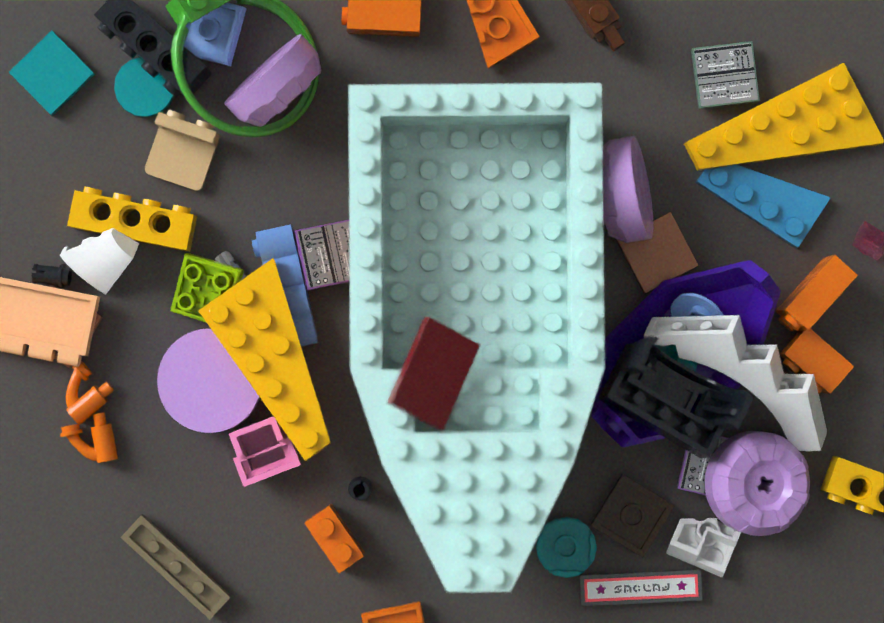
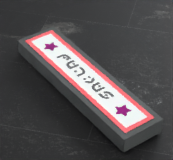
(640, 587)

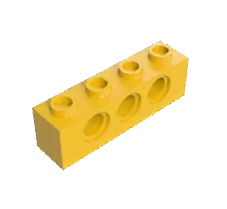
(178, 236)
(838, 482)

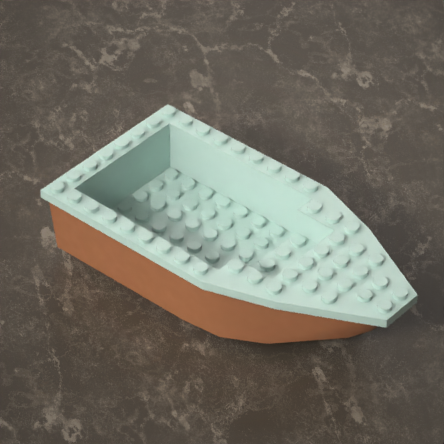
(492, 224)

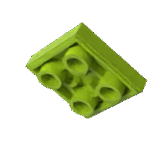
(200, 283)

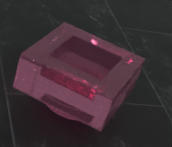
(869, 241)

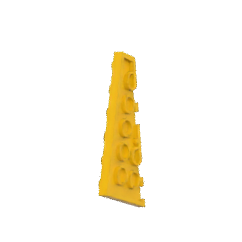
(803, 121)
(263, 342)

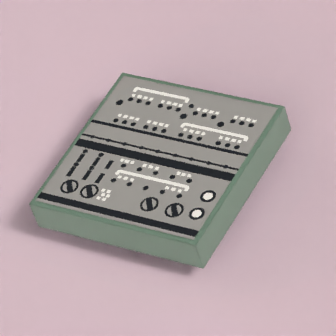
(725, 75)

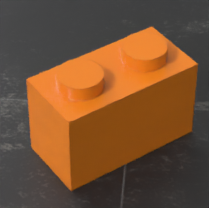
(813, 355)
(335, 538)

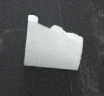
(101, 258)
(704, 544)

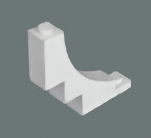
(722, 346)

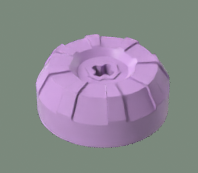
(275, 82)
(626, 191)
(204, 384)
(757, 483)

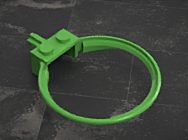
(192, 10)

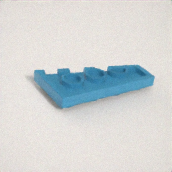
(770, 202)

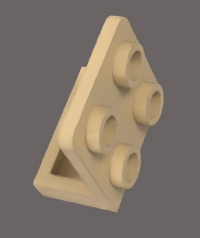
(182, 150)

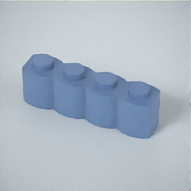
(281, 245)

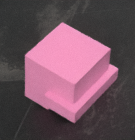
(263, 451)

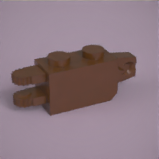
(598, 20)

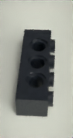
(118, 13)

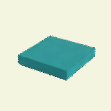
(52, 73)

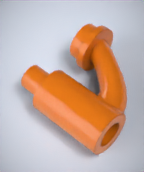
(84, 407)
(102, 436)

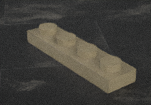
(176, 566)

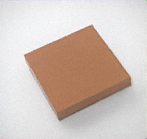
(660, 257)

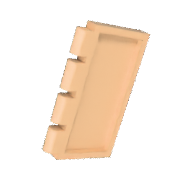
(46, 321)

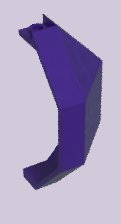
(733, 288)

